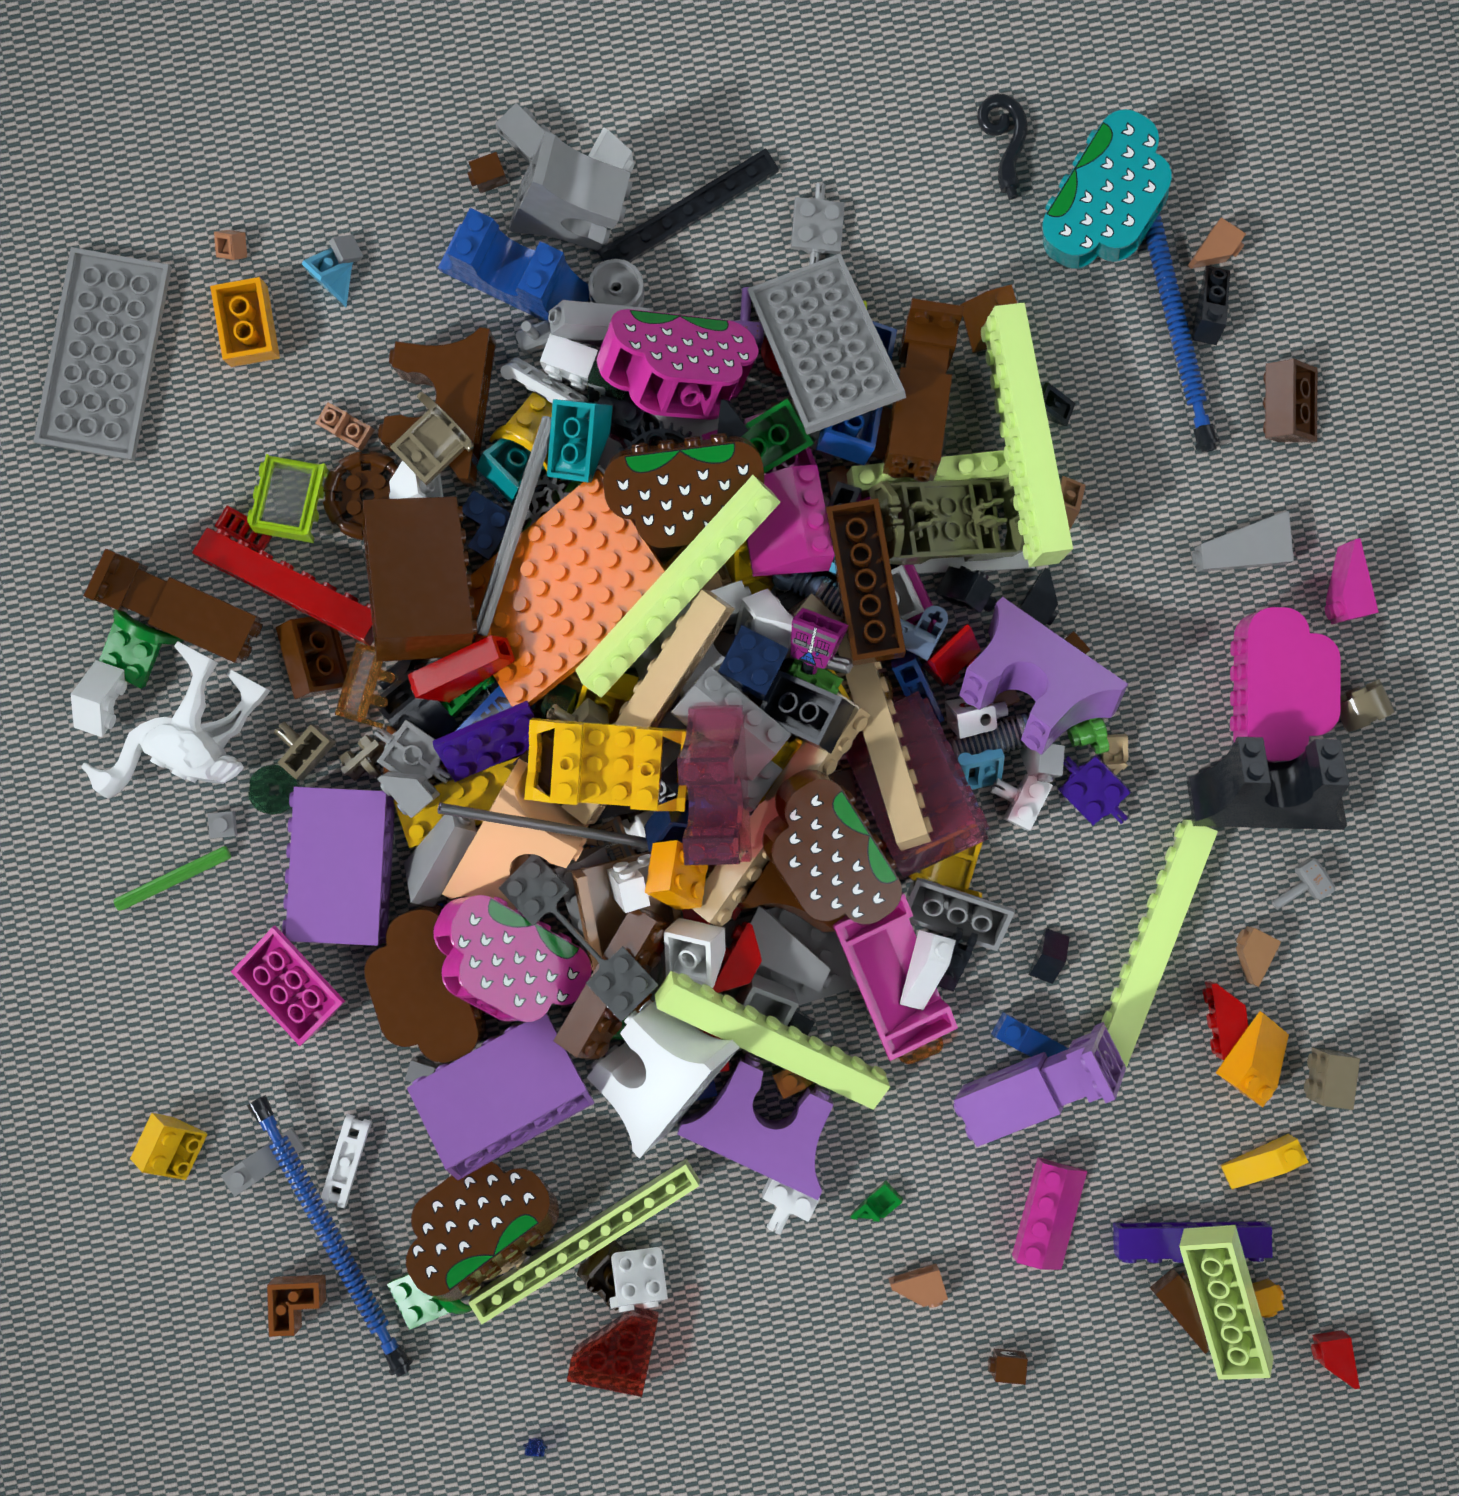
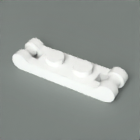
(539, 382)
(345, 1161)

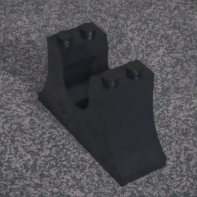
(1265, 794)

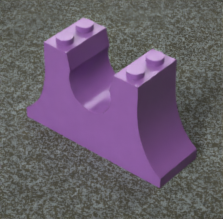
(1052, 671)
(771, 1147)

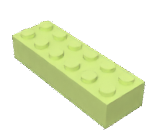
(1226, 1302)

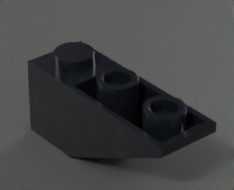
(1212, 306)

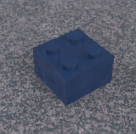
(752, 662)
(666, 825)

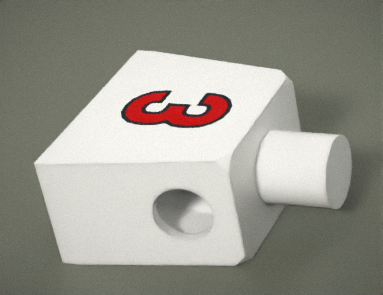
(969, 721)

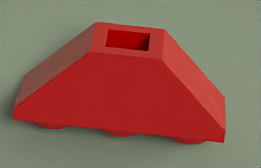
(739, 960)
(1226, 1019)

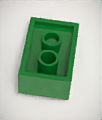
(778, 434)

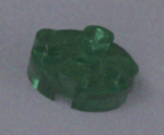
(260, 787)

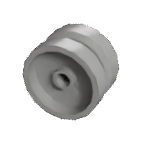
(616, 284)

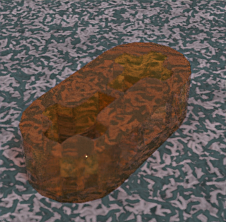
(923, 1053)

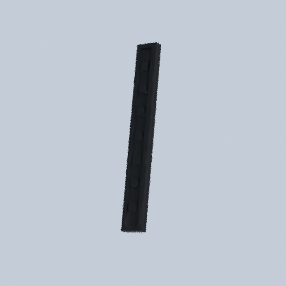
(691, 208)

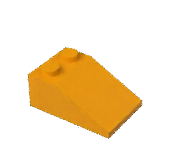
(1256, 1060)

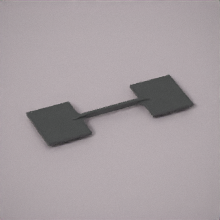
(619, 980)

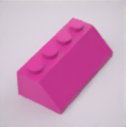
(1048, 1215)

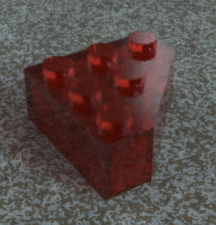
(616, 1354)

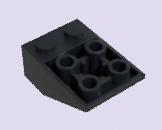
(423, 713)

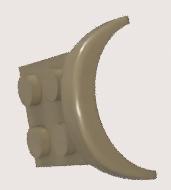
(431, 442)

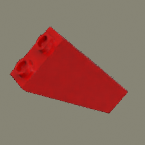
(461, 670)

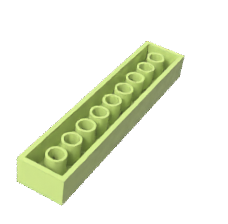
(1026, 436)

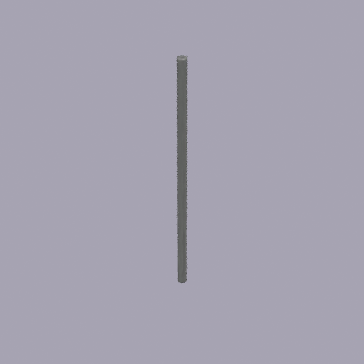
(543, 825)

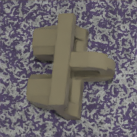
(363, 762)

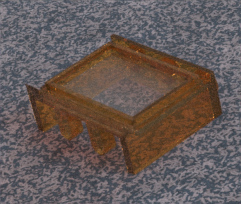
(360, 686)

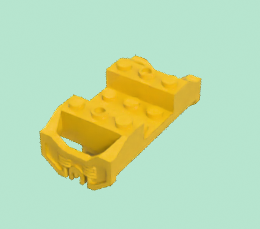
(603, 764)

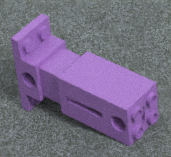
(1040, 1087)

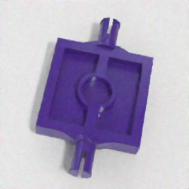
(1094, 790)

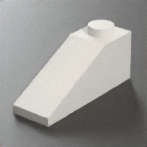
(927, 966)

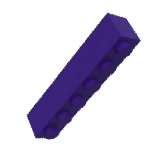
(1162, 1239)

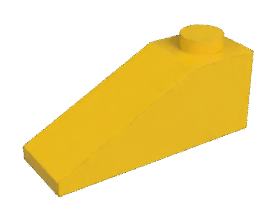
(1265, 1162)

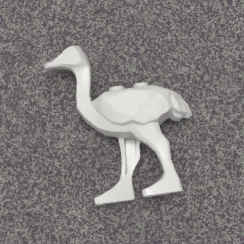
(182, 741)

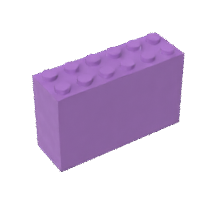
(339, 866)
(499, 1096)

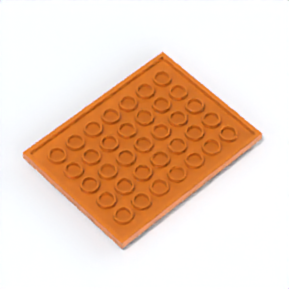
(565, 589)

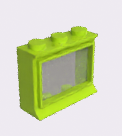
(287, 498)

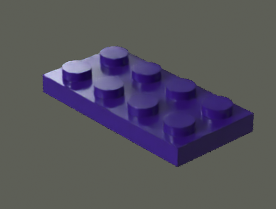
(486, 742)

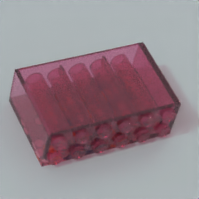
(940, 781)

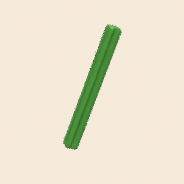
(172, 878)

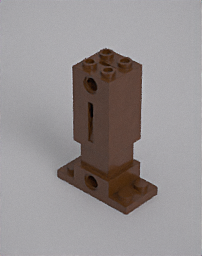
(920, 418)
(174, 607)

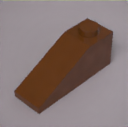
(1178, 1298)

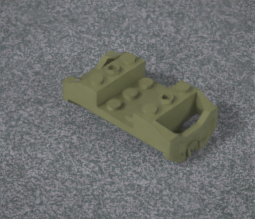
(947, 520)

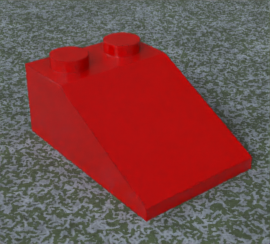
(952, 656)

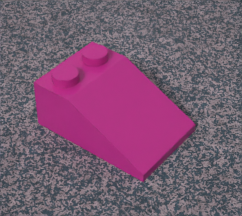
(1350, 585)

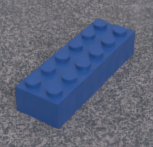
(857, 436)

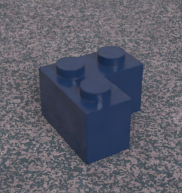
(492, 524)

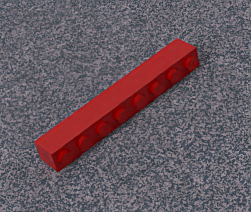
(285, 584)

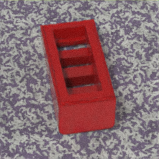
(224, 521)

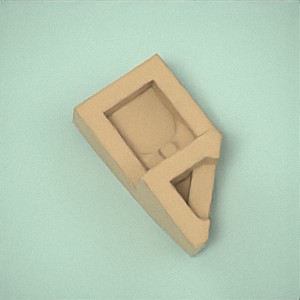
(1118, 752)

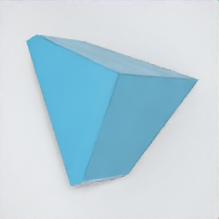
(330, 274)

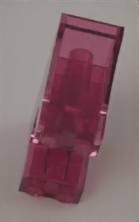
(717, 786)

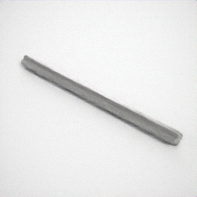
(514, 527)

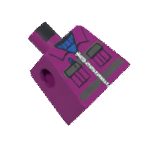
(815, 639)

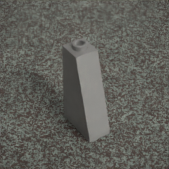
(584, 320)
(1249, 547)
(437, 858)
(787, 954)

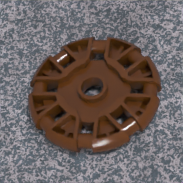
(354, 487)

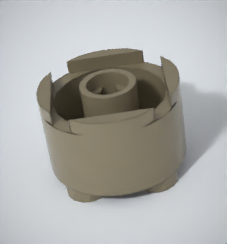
(1364, 706)

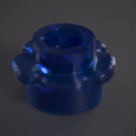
(535, 1447)

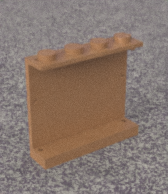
(599, 910)

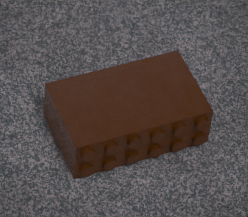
(417, 577)

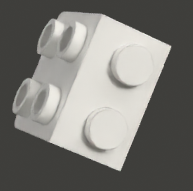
(638, 1279)

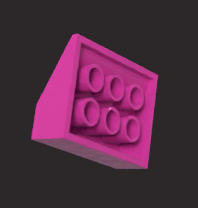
(797, 530)
(288, 986)

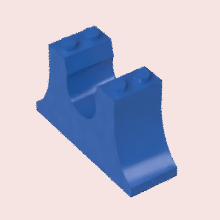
(509, 271)

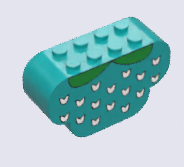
(1109, 194)

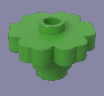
(1090, 732)

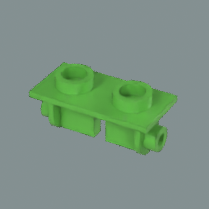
(822, 679)

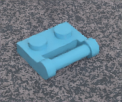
(987, 767)

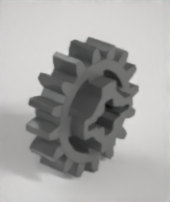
(550, 492)

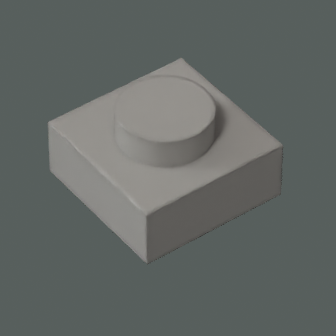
(222, 824)

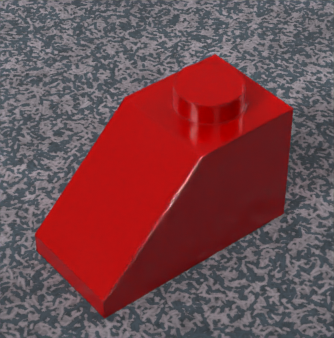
(1336, 1354)

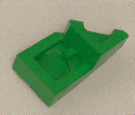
(878, 1203)

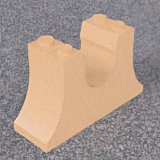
(503, 848)

